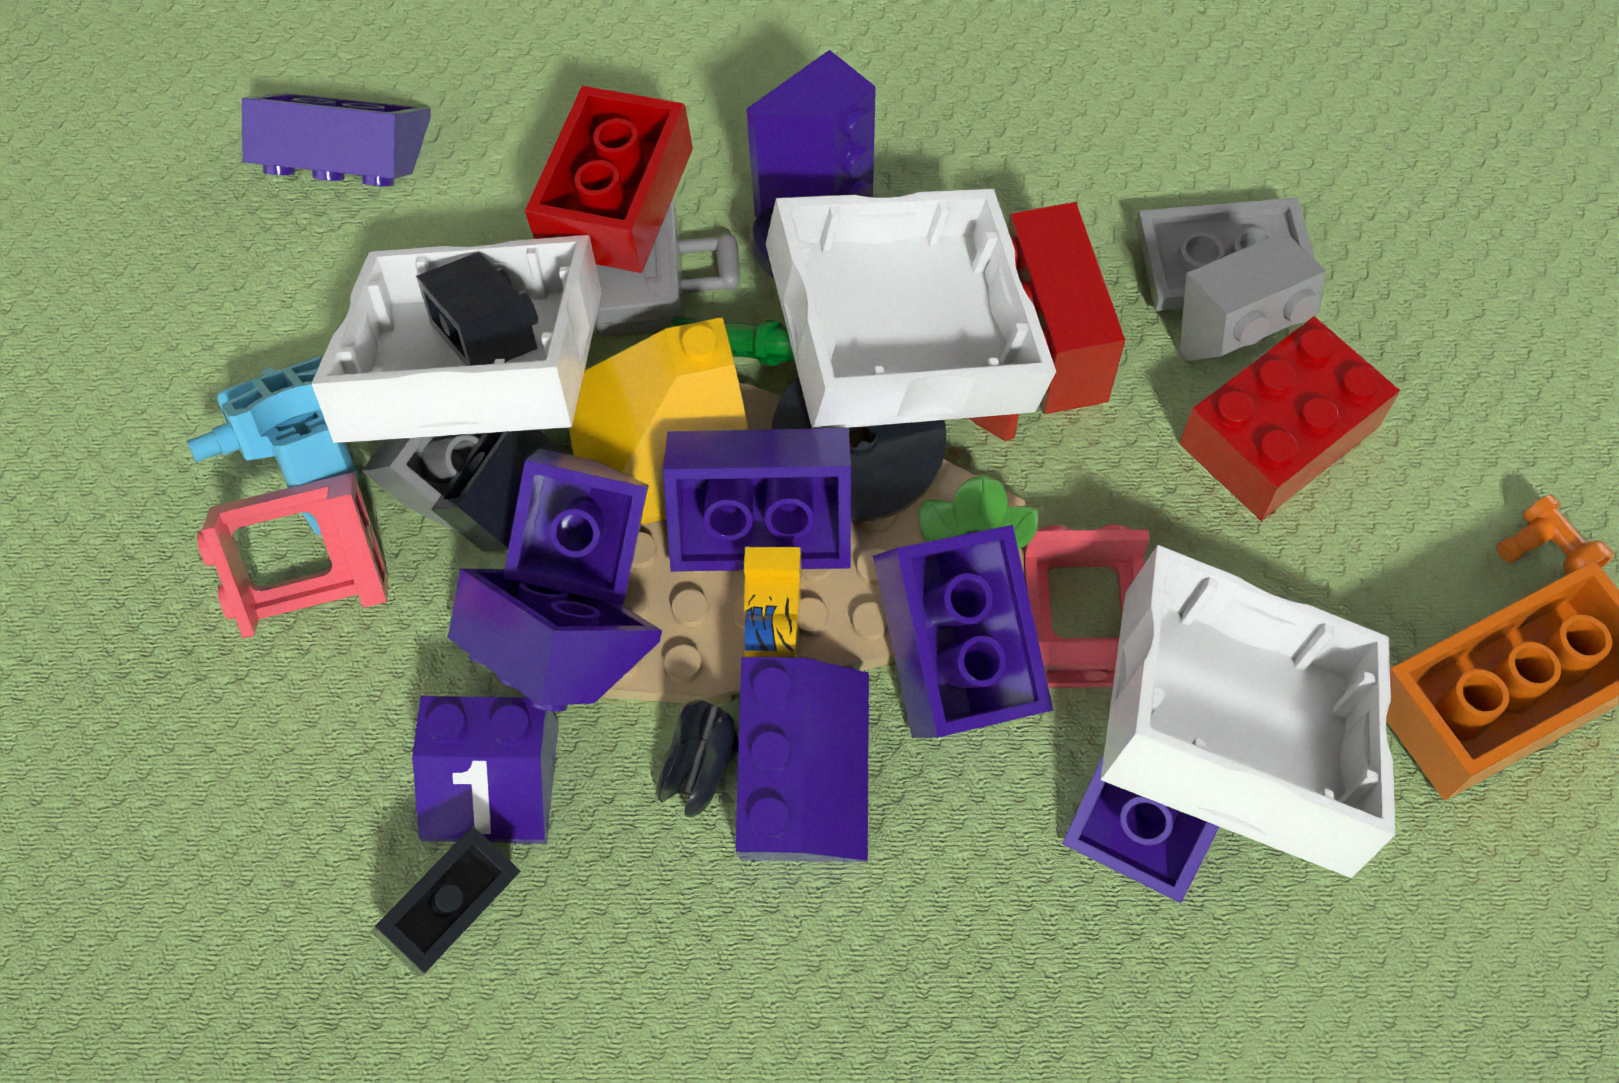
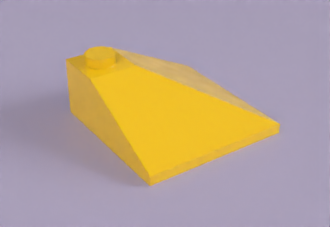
(660, 385)

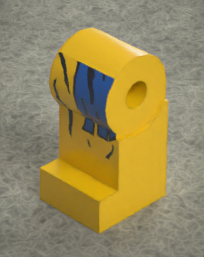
(772, 601)

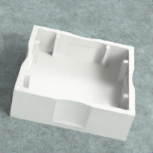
(906, 308)
(400, 379)
(1252, 713)

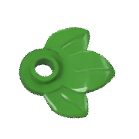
(977, 507)

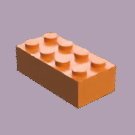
(1510, 682)

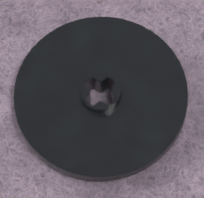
(884, 473)

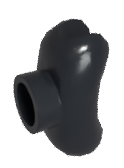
(697, 755)

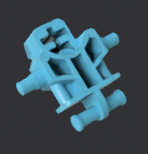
(281, 420)

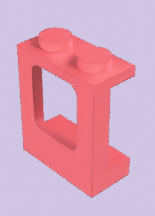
(346, 534)
(1079, 660)

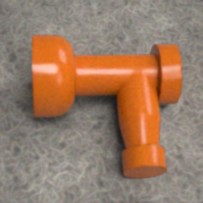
(1549, 524)

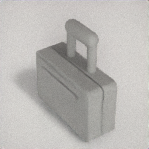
(652, 298)

